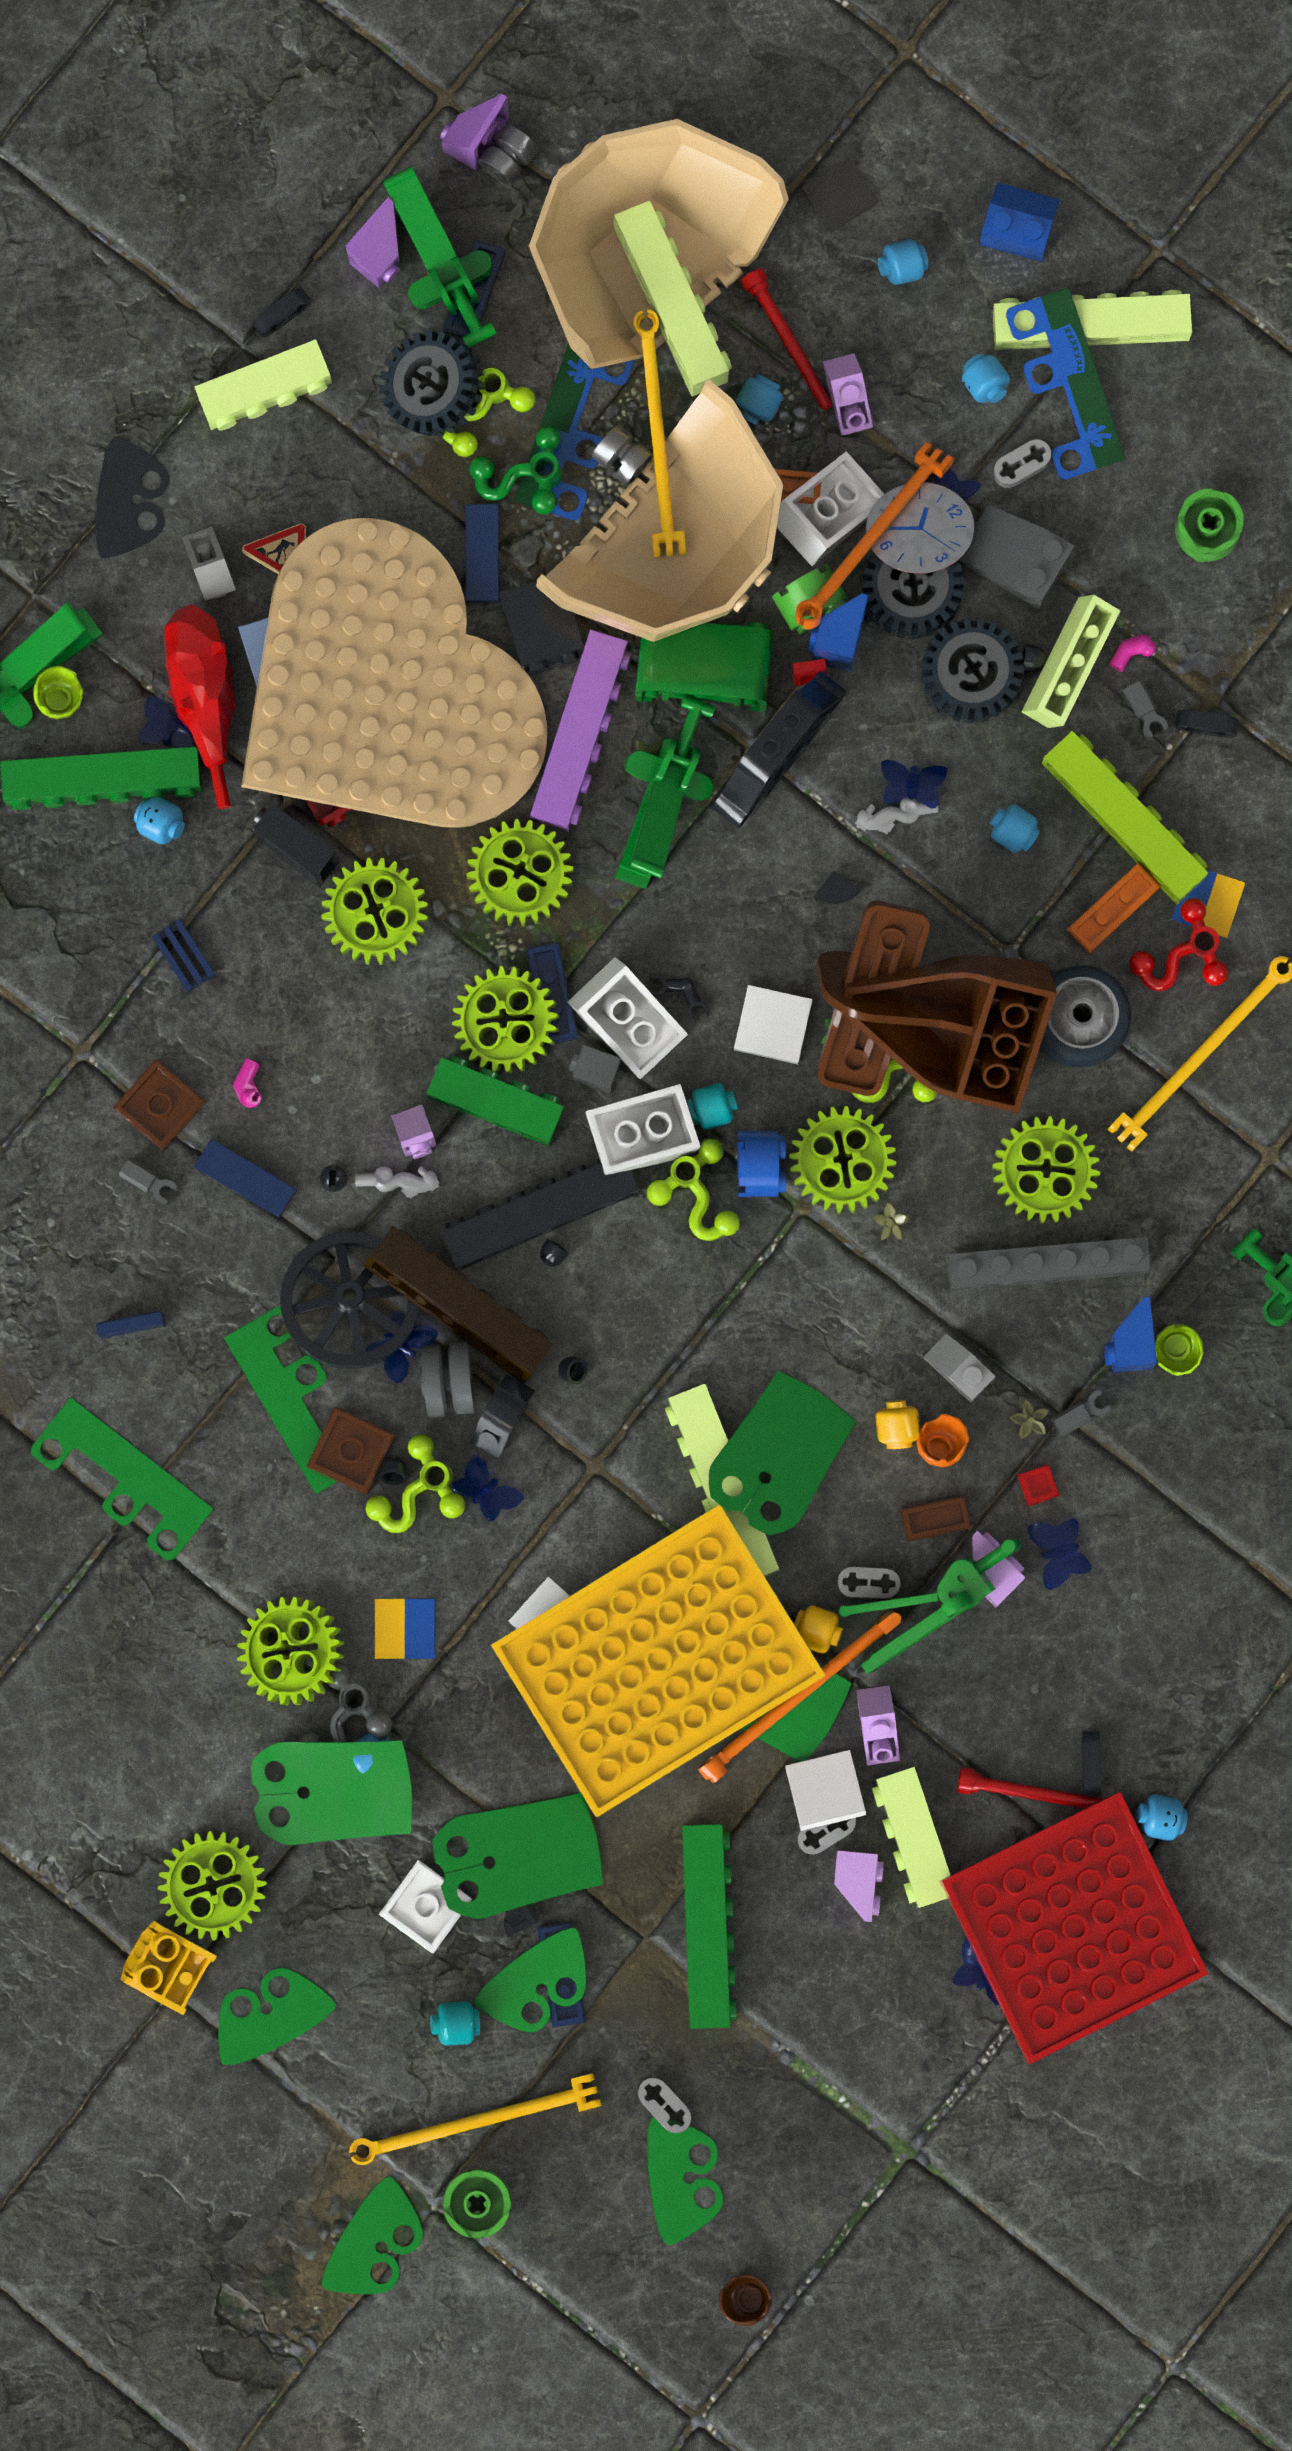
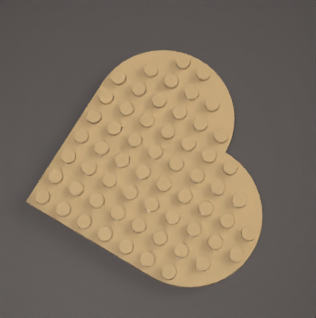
(381, 693)

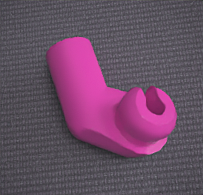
(1129, 647)
(245, 1086)

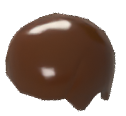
(745, 2300)

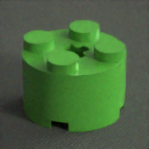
(1216, 508)
(804, 589)
(478, 2222)

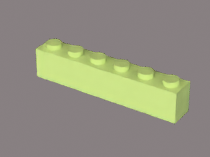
(671, 297)
(1106, 320)
(703, 1441)

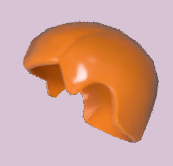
(943, 1441)

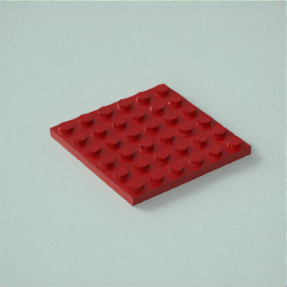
(1074, 1927)

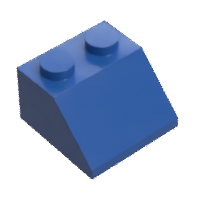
(1019, 222)
(839, 634)
(1133, 1342)

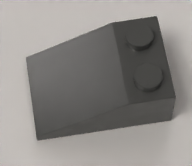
(1016, 555)

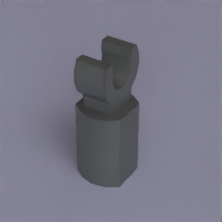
(1144, 707)
(145, 1179)
(1078, 1415)

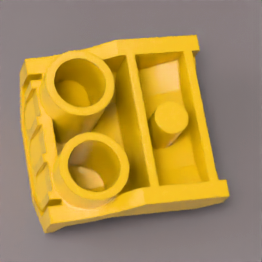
(166, 1966)

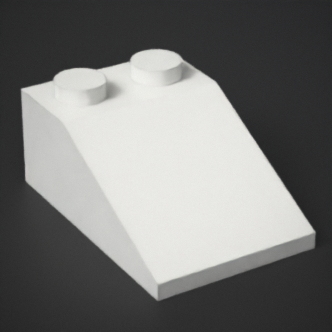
(841, 509)
(627, 1017)
(643, 1130)

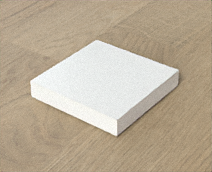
(773, 1024)
(825, 1790)
(421, 1909)

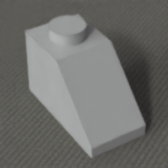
(208, 563)
(959, 1367)

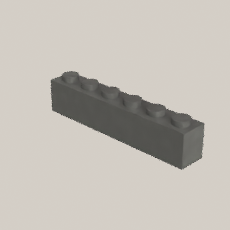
(1048, 1263)

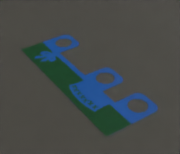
(1076, 371)
(564, 413)

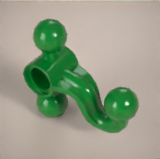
(544, 499)

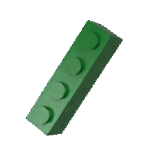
(496, 1101)

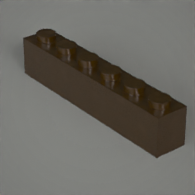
(458, 1304)

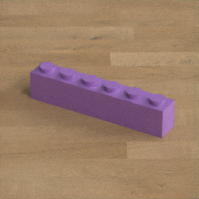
(580, 730)

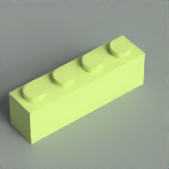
(264, 385)
(1070, 661)
(914, 1834)

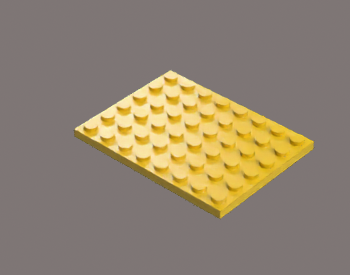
(658, 1660)

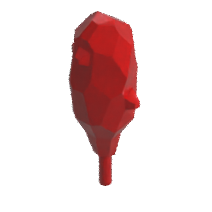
(201, 687)

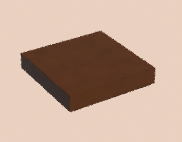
(159, 1105)
(350, 1450)

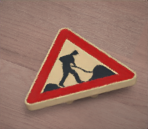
(276, 548)

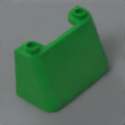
(708, 665)

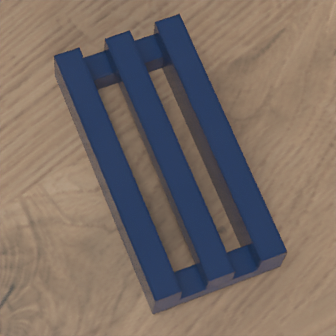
(169, 932)
(130, 1324)

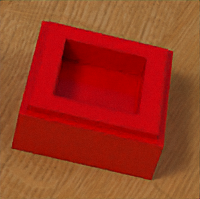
(806, 671)
(1038, 1485)

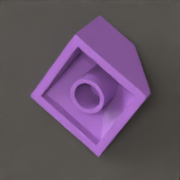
(475, 131)
(376, 246)

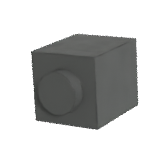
(595, 1068)

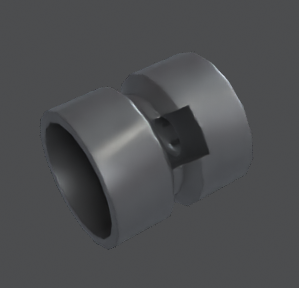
(511, 151)
(622, 455)

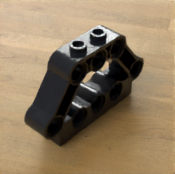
(778, 748)

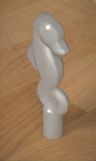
(883, 820)
(385, 1181)

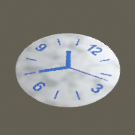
(926, 533)

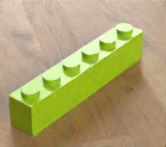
(1125, 817)

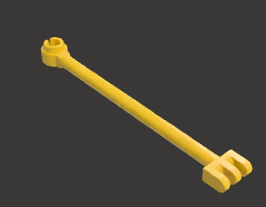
(658, 439)
(1134, 1124)
(479, 2120)

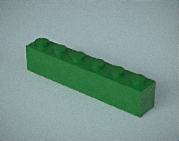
(101, 777)
(706, 1926)

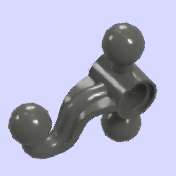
(377, 1724)

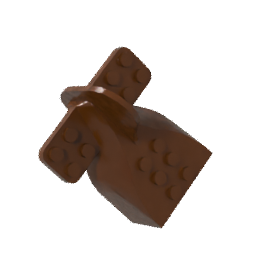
(953, 1024)

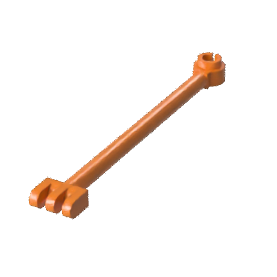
(928, 465)
(714, 1766)

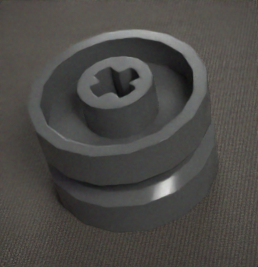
(447, 1379)

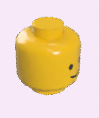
(897, 1425)
(818, 1628)

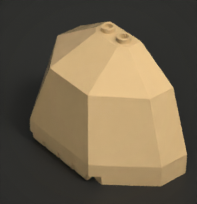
(714, 206)
(721, 499)

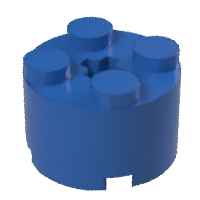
(759, 1163)

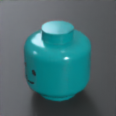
(712, 1106)
(455, 2023)

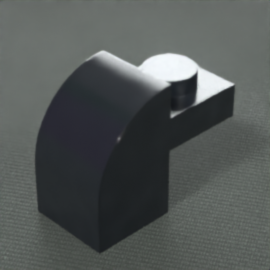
(502, 1415)

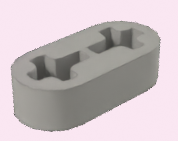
(1025, 470)
(868, 1591)
(826, 1841)
(658, 2111)

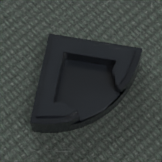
(836, 890)
(518, 1920)

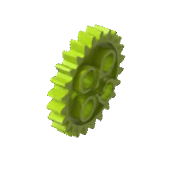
(505, 898)
(347, 921)
(505, 990)
(812, 1165)
(1044, 1199)
(293, 1680)
(203, 1856)

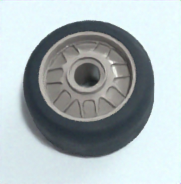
(1100, 1037)

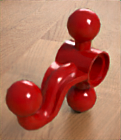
(1214, 971)

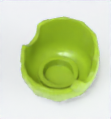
(58, 692)
(1179, 1349)

